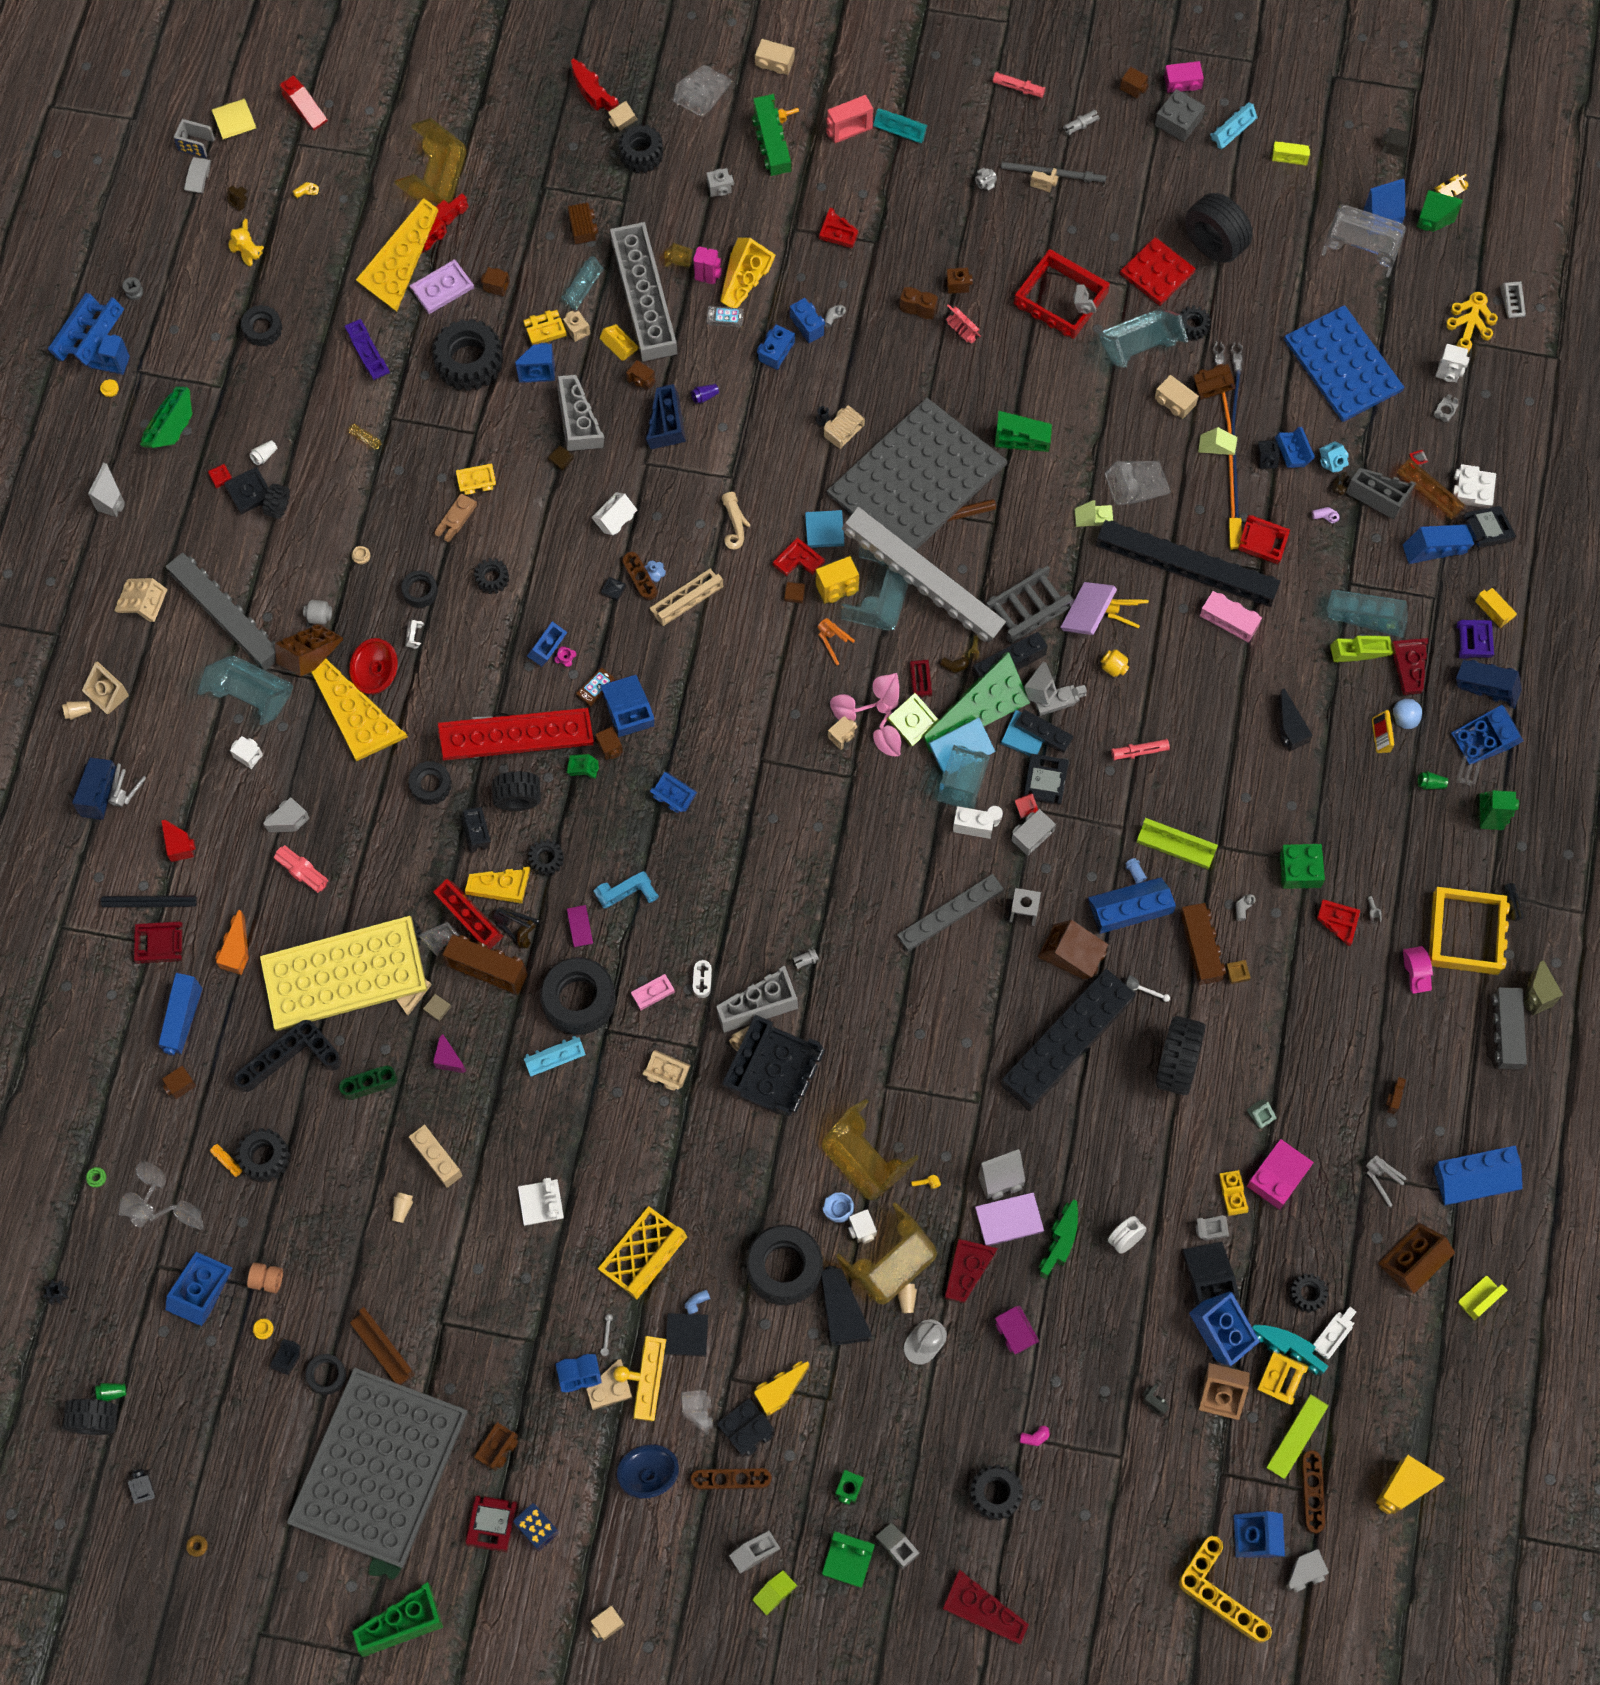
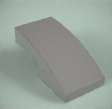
(197, 175)

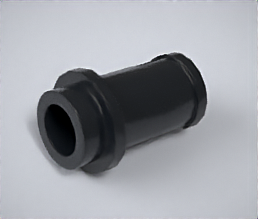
(823, 416)

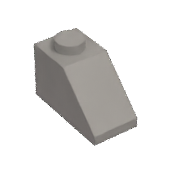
(754, 1552)

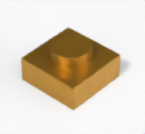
(1238, 972)

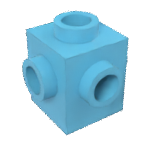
(1334, 457)

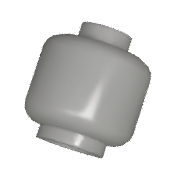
(317, 612)

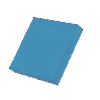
(824, 529)
(1020, 740)

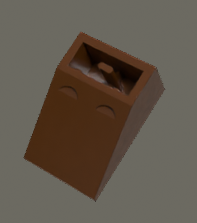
(306, 649)

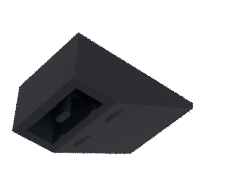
(1210, 1272)

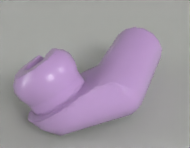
(1326, 513)

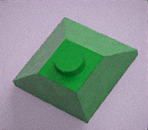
(1438, 211)

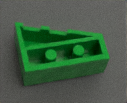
(1022, 433)
(1497, 809)

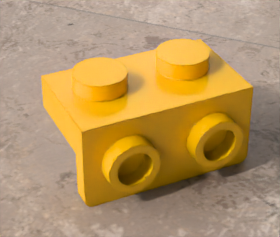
(476, 478)

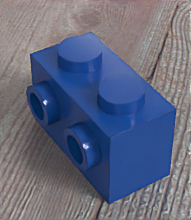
(807, 320)
(776, 346)

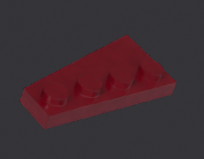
(977, 1606)

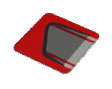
(1418, 457)

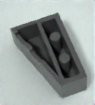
(1380, 492)

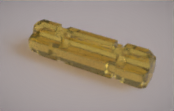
(365, 436)

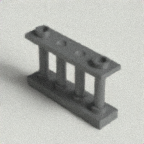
(1030, 622)

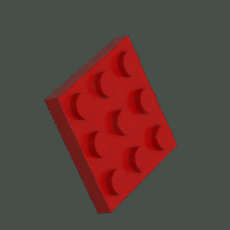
(1157, 271)

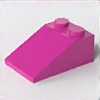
(1280, 1174)

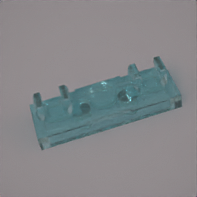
(582, 282)

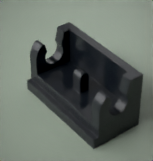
(475, 829)

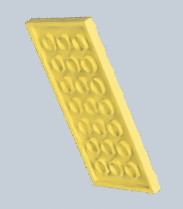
(343, 973)

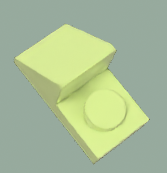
(1092, 515)

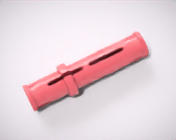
(1023, 86)
(1140, 749)

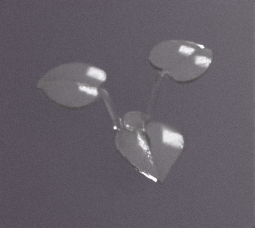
(140, 1212)

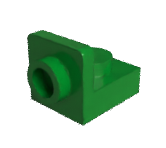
(583, 765)

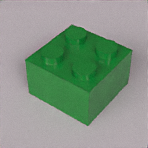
(1302, 866)

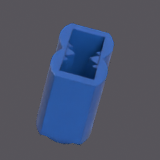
(578, 1373)

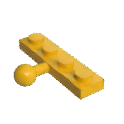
(647, 1379)

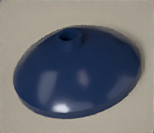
(645, 1464)

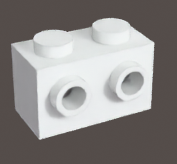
(1452, 363)
(614, 513)

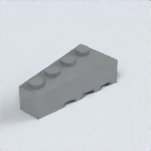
(578, 421)
(765, 999)

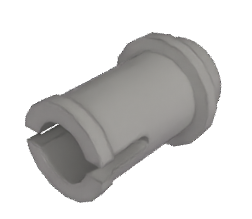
(806, 958)

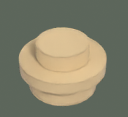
(360, 555)

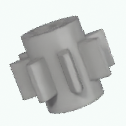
(986, 179)

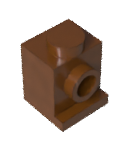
(641, 375)

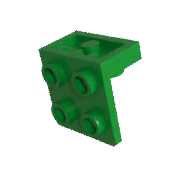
(848, 1559)

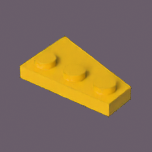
(501, 886)

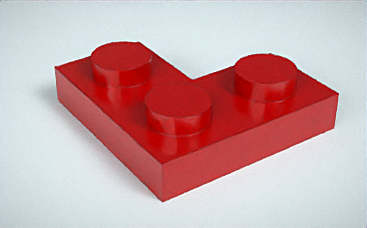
(797, 554)

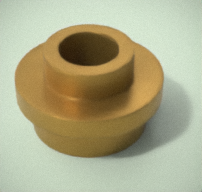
(192, 1541)

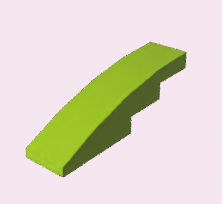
(1297, 1436)

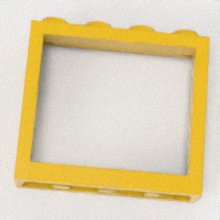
(1436, 931)

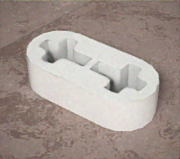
(706, 979)

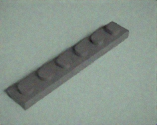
(950, 913)

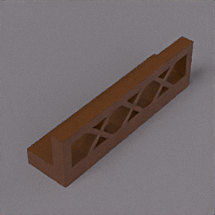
(382, 1347)

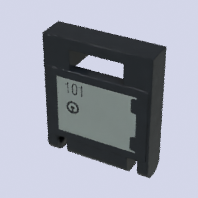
(1490, 525)
(1045, 781)

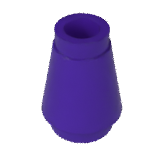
(704, 393)

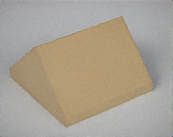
(104, 689)

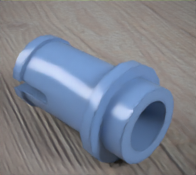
(1136, 871)

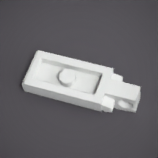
(1334, 1333)

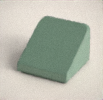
(1261, 1113)

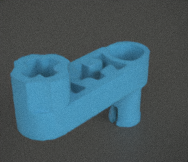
(640, 881)

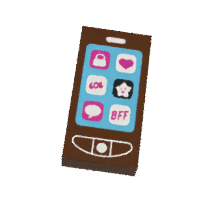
(591, 690)

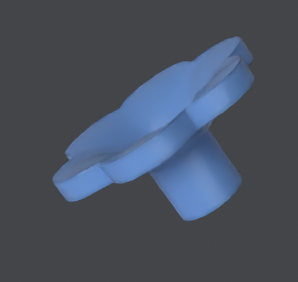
(657, 572)

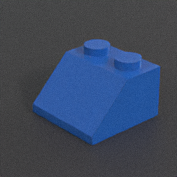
(536, 364)
(1259, 1535)

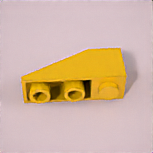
(777, 1393)

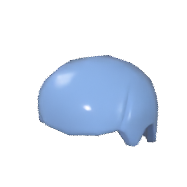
(1407, 713)
(838, 1207)

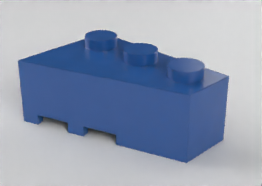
(1437, 542)

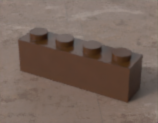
(1202, 944)

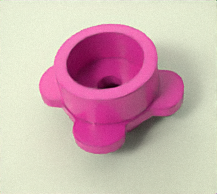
(562, 652)

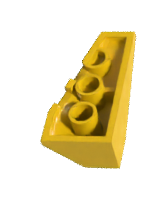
(745, 268)

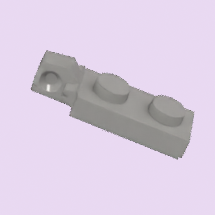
(1063, 698)

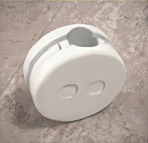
(1127, 1234)

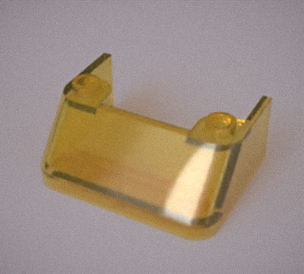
(443, 168)
(859, 1159)
(898, 1266)

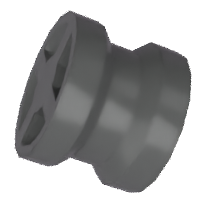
(135, 292)

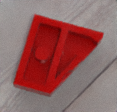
(838, 230)
(1339, 920)

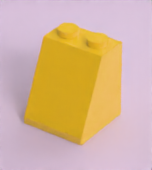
(1407, 1484)

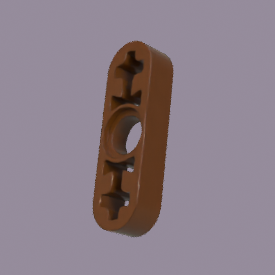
(640, 583)

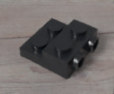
(746, 1428)

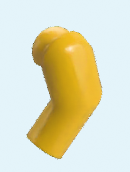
(306, 188)

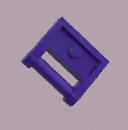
(1482, 638)

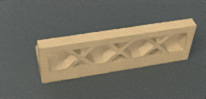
(687, 600)

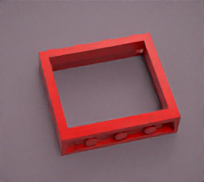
(1072, 271)

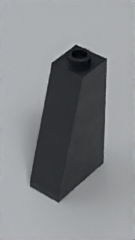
(843, 1312)

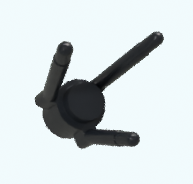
(506, 916)

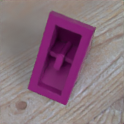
(447, 1058)

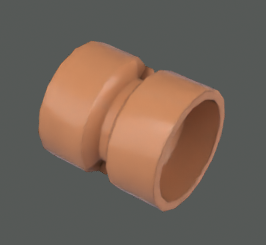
(261, 1277)

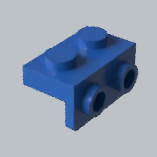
(1295, 448)
(673, 792)

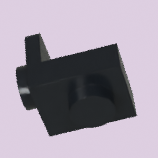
(286, 1357)

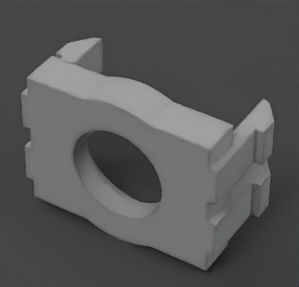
(1446, 402)

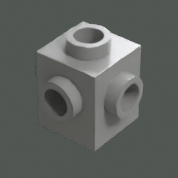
(719, 182)

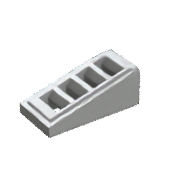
(1505, 288)

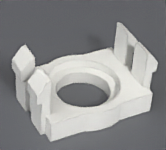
(411, 632)

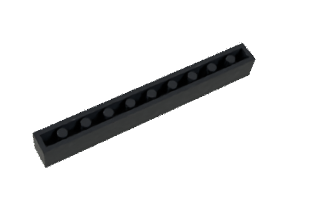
(1188, 563)

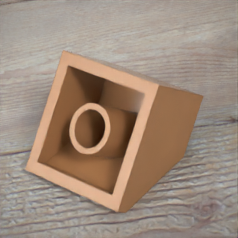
(1224, 1391)

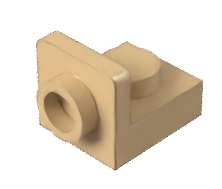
(1043, 181)

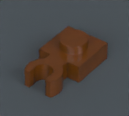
(1394, 1099)

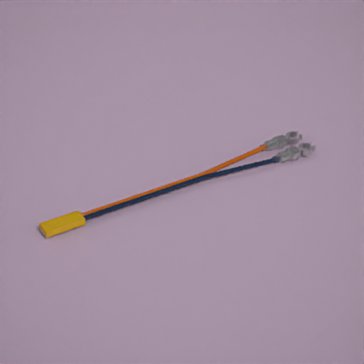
(1235, 522)

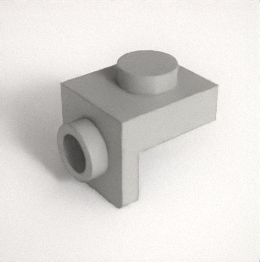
(1081, 300)
(1212, 1228)

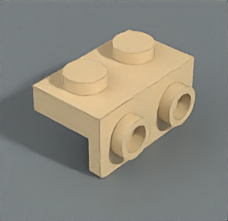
(666, 1070)

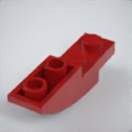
(589, 87)
(444, 217)

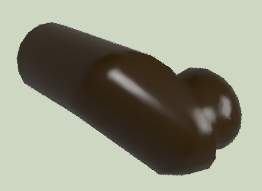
(522, 935)

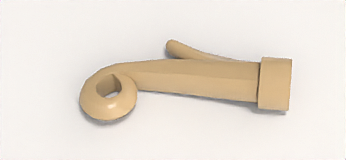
(730, 501)

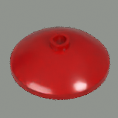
(373, 666)

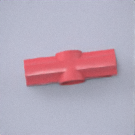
(301, 869)

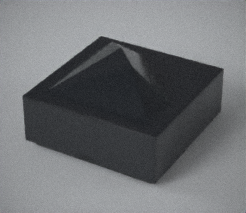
(613, 589)

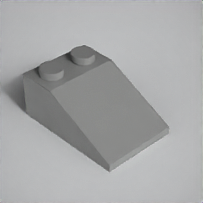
(1002, 1175)

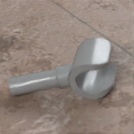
(1374, 912)

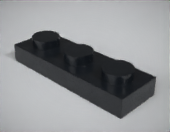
(1044, 731)

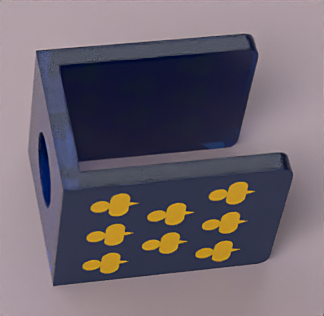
(536, 1527)

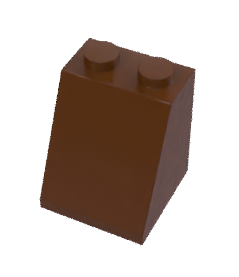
(1073, 949)

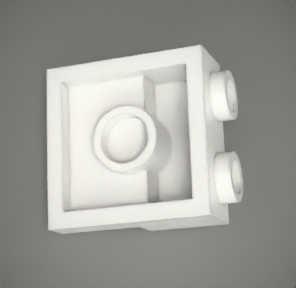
(1474, 486)

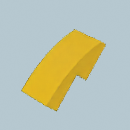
(1233, 1193)

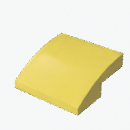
(233, 118)

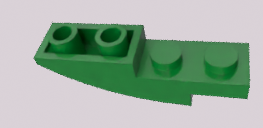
(1065, 1234)

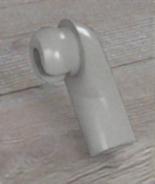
(834, 313)
(1242, 905)

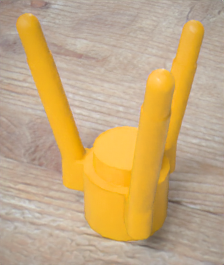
(1114, 607)

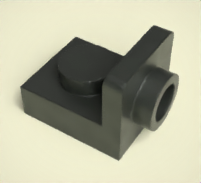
(1156, 1403)

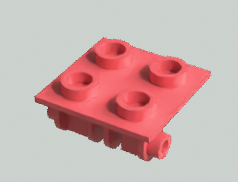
(961, 323)

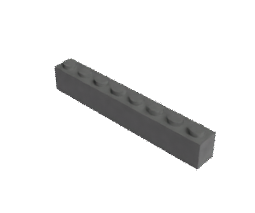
(222, 610)

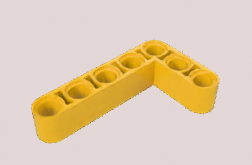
(1219, 1596)

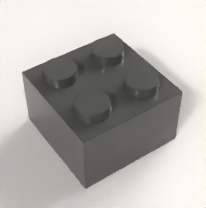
(1180, 115)

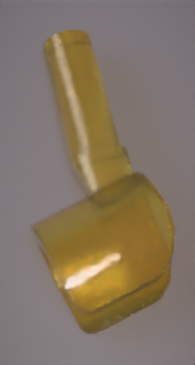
(974, 648)

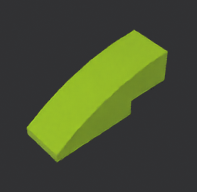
(1361, 648)

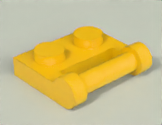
(1276, 1374)

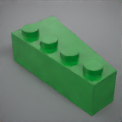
(771, 135)
(400, 1623)

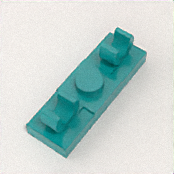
(900, 125)

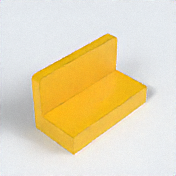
(1495, 607)

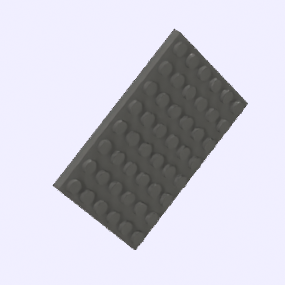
(918, 474)
(378, 1468)

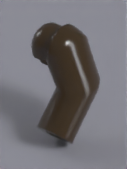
(1339, 482)
(955, 666)

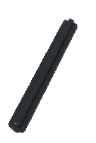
(149, 901)

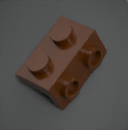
(496, 1447)

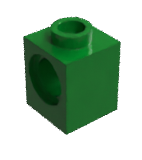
(849, 1478)

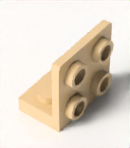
(141, 597)

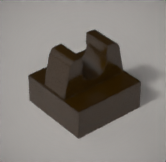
(236, 197)

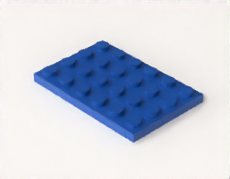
(1343, 363)

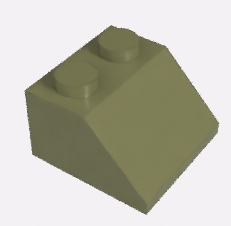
(1541, 990)

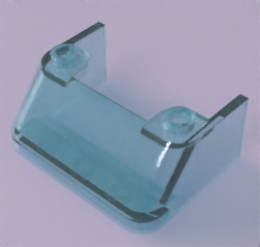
(1142, 334)
(880, 611)
(248, 684)

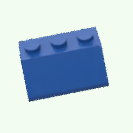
(1224, 1328)

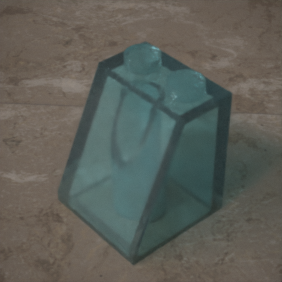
(963, 777)

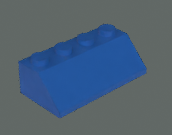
(1132, 905)
(1479, 1175)

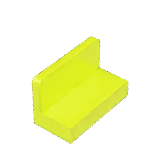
(1291, 153)
(1481, 1297)

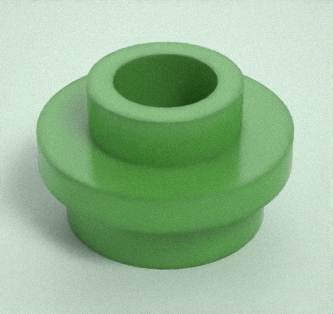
(93, 1172)

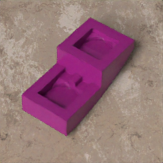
(580, 926)

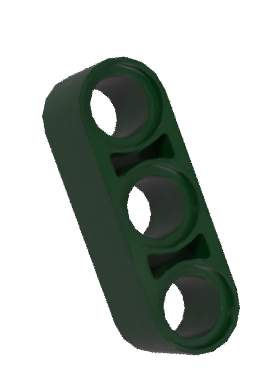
(359, 1079)

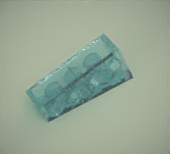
(1369, 611)

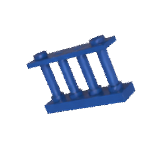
(77, 323)

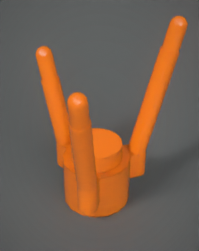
(830, 629)

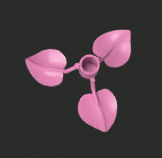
(887, 689)

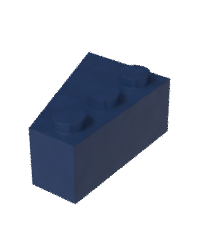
(666, 420)
(1490, 680)
(94, 788)

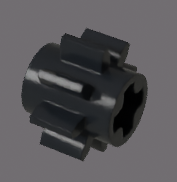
(56, 1287)

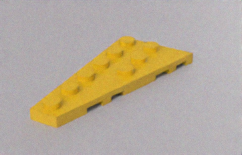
(395, 263)
(358, 718)

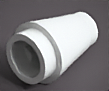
(262, 453)

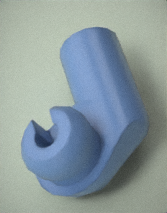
(695, 1299)

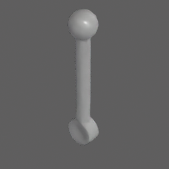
(604, 1352)

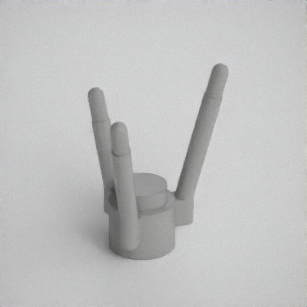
(117, 796)
(1379, 1166)

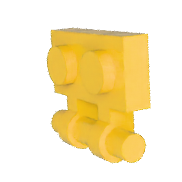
(545, 331)

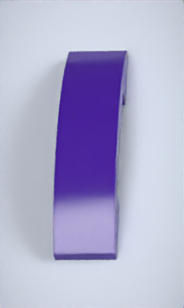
(366, 349)

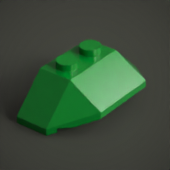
(169, 420)

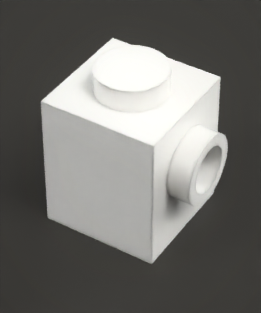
(246, 751)
(862, 1227)

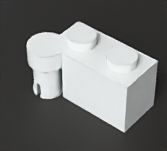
(977, 822)

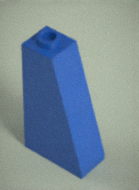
(179, 1013)

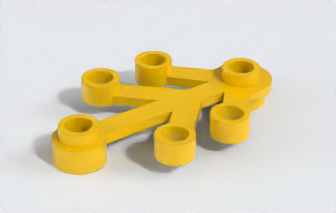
(1472, 319)

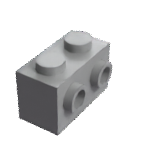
(1033, 832)

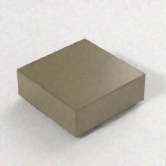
(437, 1007)

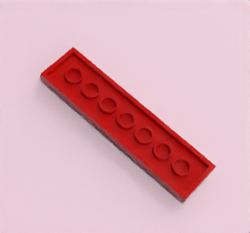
(515, 734)

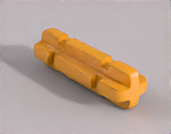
(226, 1160)

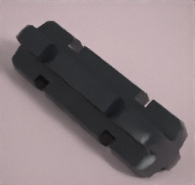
(1513, 899)

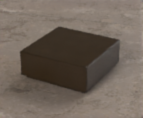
(561, 457)

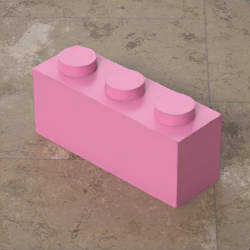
(1230, 616)

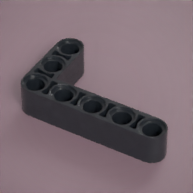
(287, 1053)

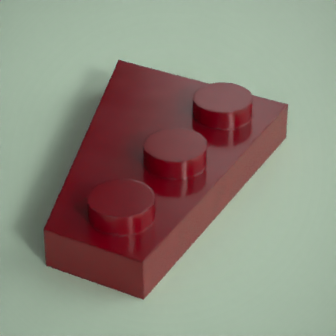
(1410, 664)
(967, 1268)

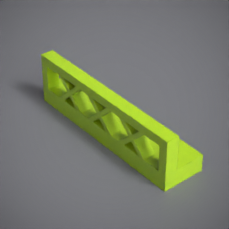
(1177, 843)

